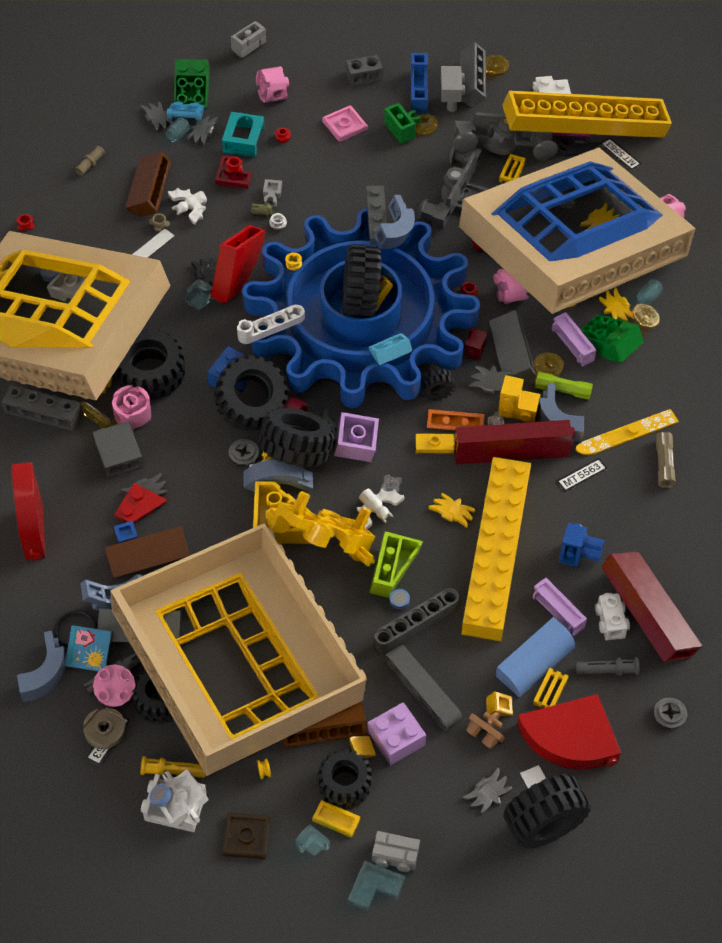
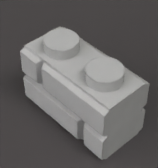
(248, 39)
(395, 851)

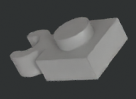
(272, 191)

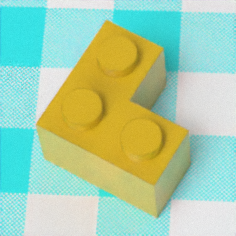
(516, 402)

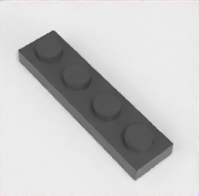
(376, 209)

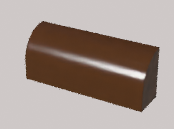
(148, 184)
(147, 551)
(341, 725)

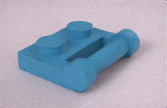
(181, 110)

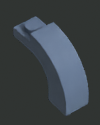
(394, 234)
(549, 412)
(278, 472)
(99, 594)
(48, 675)

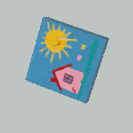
(88, 648)

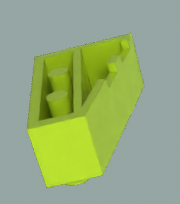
(393, 561)

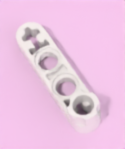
(246, 328)

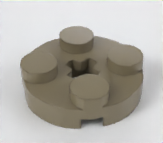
(104, 717)

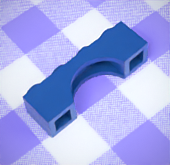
(419, 88)

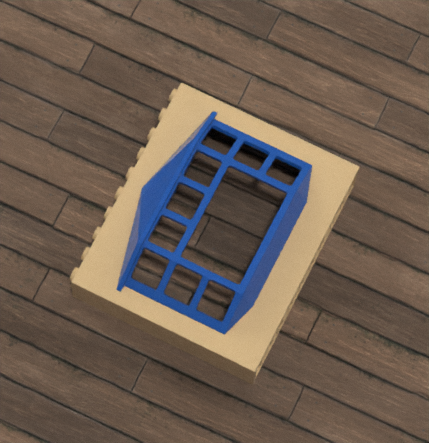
(588, 260)

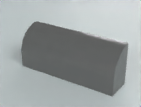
(512, 346)
(109, 623)

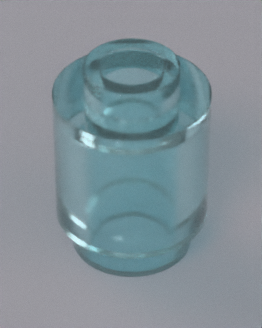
(177, 129)
(650, 292)

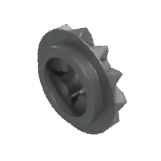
(239, 447)
(676, 708)

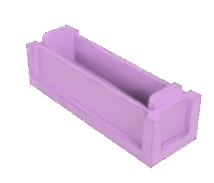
(574, 339)
(559, 606)

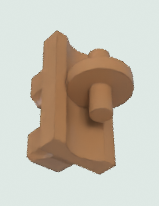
(478, 724)

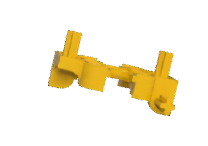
(320, 528)

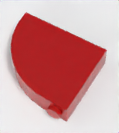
(236, 262)
(29, 511)
(571, 734)

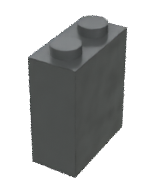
(118, 449)

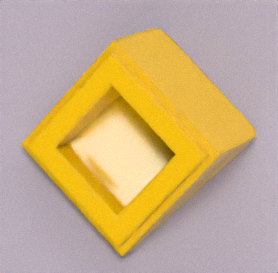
(499, 703)
(362, 745)

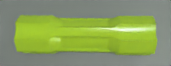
(576, 388)

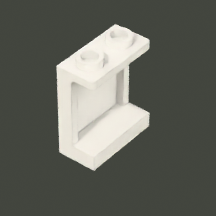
(155, 814)

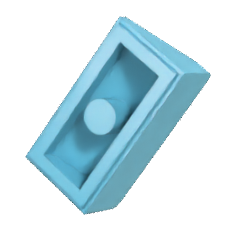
(390, 348)

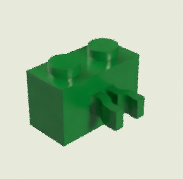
(401, 123)

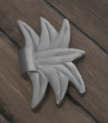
(488, 791)

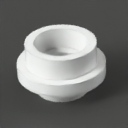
(277, 221)

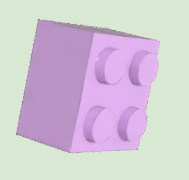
(356, 437)
(396, 733)

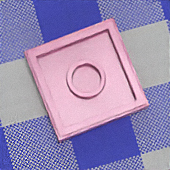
(345, 123)

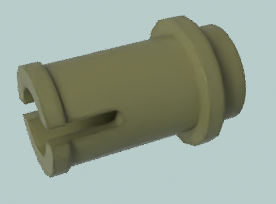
(261, 209)

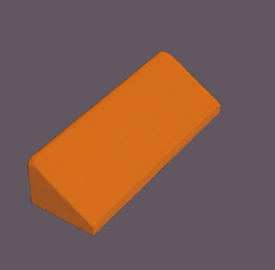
(450, 420)

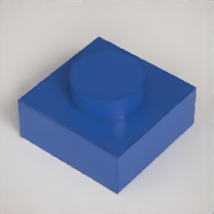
(125, 532)

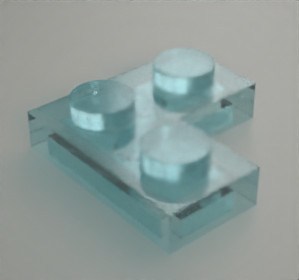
(373, 879)

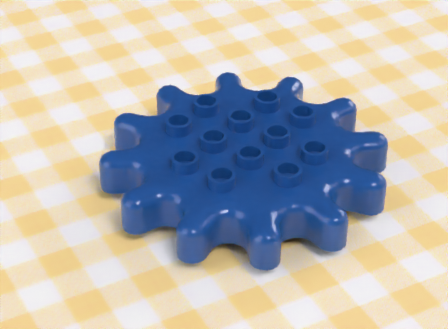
(337, 343)

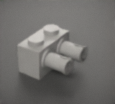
(452, 86)

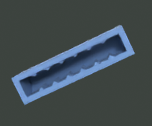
(535, 657)

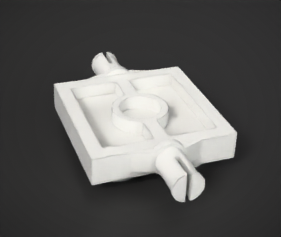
(185, 798)

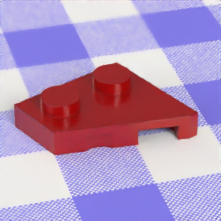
(138, 504)

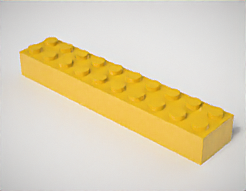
(586, 114)
(496, 549)

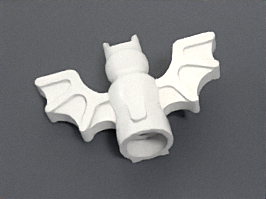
(191, 202)
(374, 503)

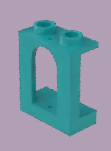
(242, 146)

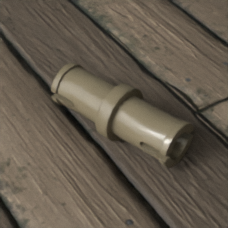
(89, 160)

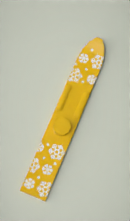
(627, 433)

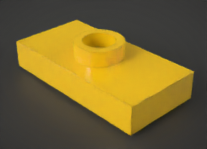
(434, 443)

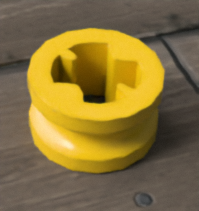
(293, 261)
(263, 768)

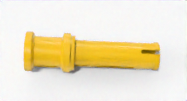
(156, 766)

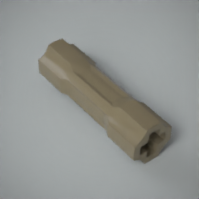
(666, 470)

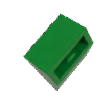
(191, 81)
(613, 337)

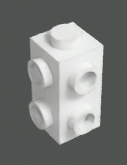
(612, 616)

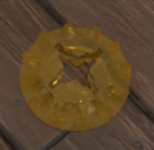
(496, 60)
(424, 128)
(652, 317)
(552, 359)

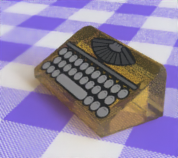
(97, 416)

